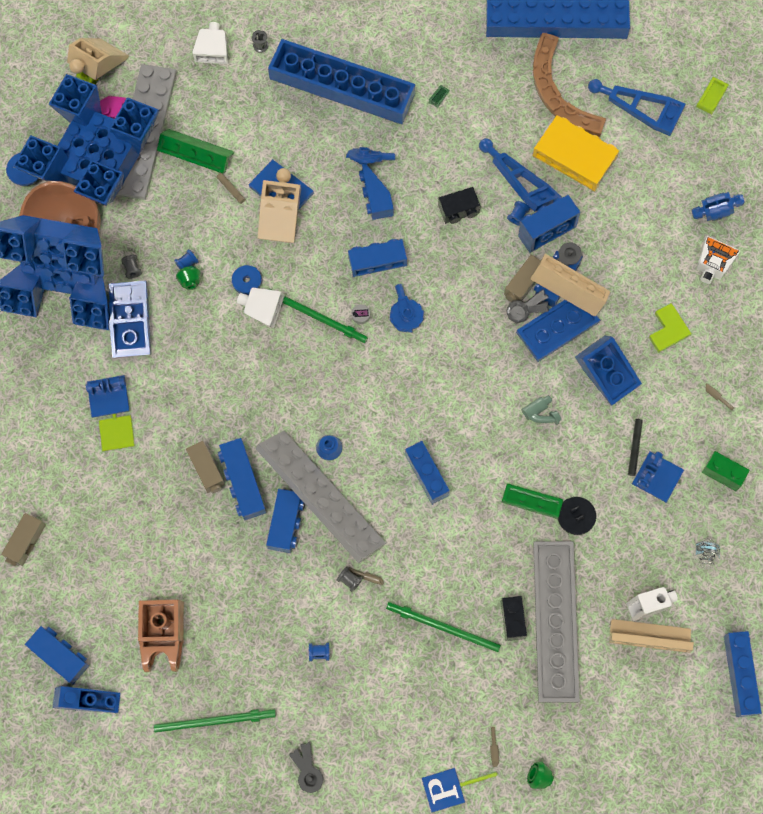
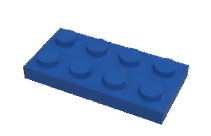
(555, 329)

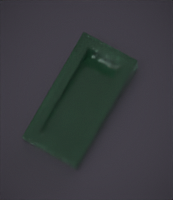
(438, 96)

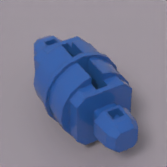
(718, 206)

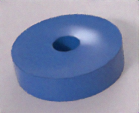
(246, 272)

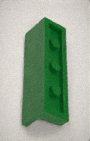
(194, 150)

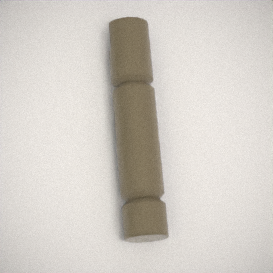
(228, 185)

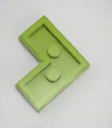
(673, 331)

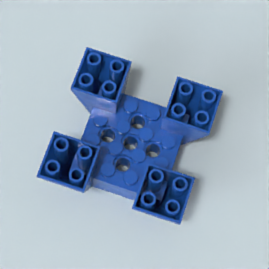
(95, 148)
(54, 259)

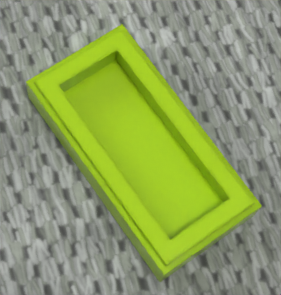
(712, 95)

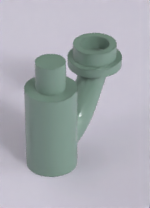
(533, 409)

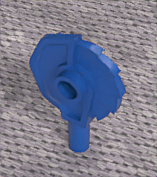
(366, 156)
(405, 313)

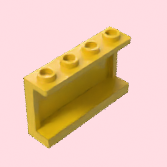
(575, 152)

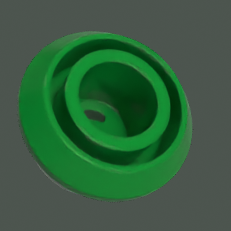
(189, 277)
(539, 776)

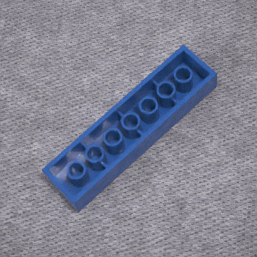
(558, 18)
(341, 81)

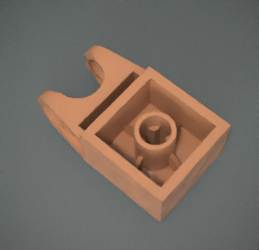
(161, 638)

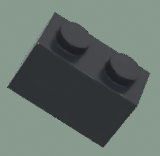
(459, 205)
(513, 618)

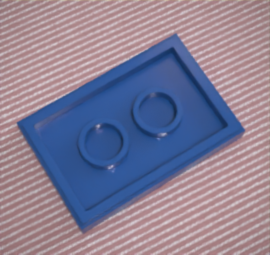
(269, 174)

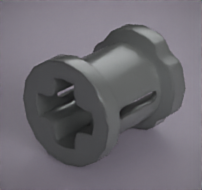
(262, 39)
(131, 266)
(349, 579)

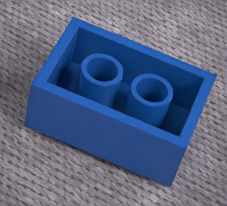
(548, 223)

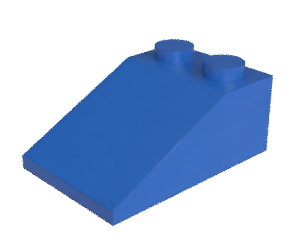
(608, 369)

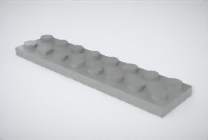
(153, 89)
(321, 496)
(556, 622)

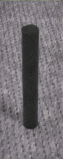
(635, 447)

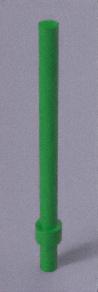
(349, 331)
(406, 612)
(253, 716)

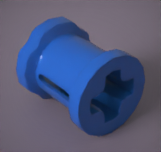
(518, 212)
(186, 260)
(318, 652)

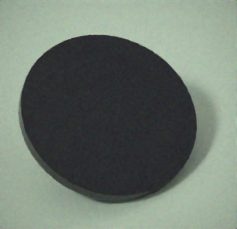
(577, 516)

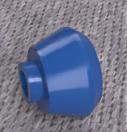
(329, 447)

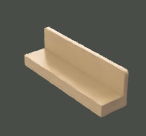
(570, 285)
(650, 636)

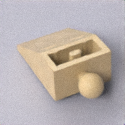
(93, 57)
(279, 213)

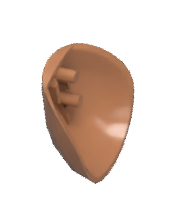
(59, 203)

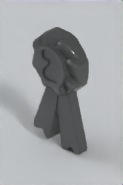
(569, 254)
(519, 310)
(310, 778)

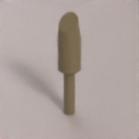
(716, 395)
(368, 576)
(494, 749)

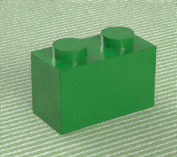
(725, 471)

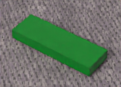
(532, 501)

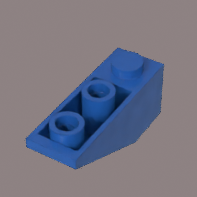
(378, 196)
(86, 700)

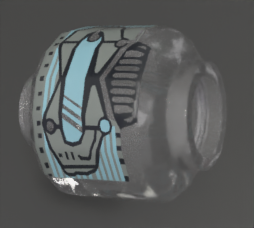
(706, 553)

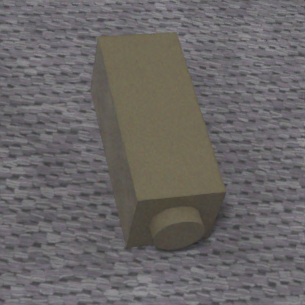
(522, 282)
(205, 467)
(23, 540)

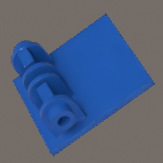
(107, 396)
(658, 476)

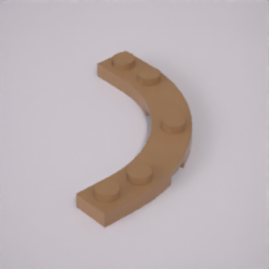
(550, 94)

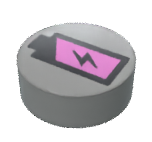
(360, 314)

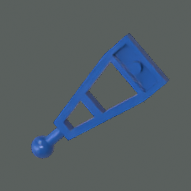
(667, 118)
(542, 196)

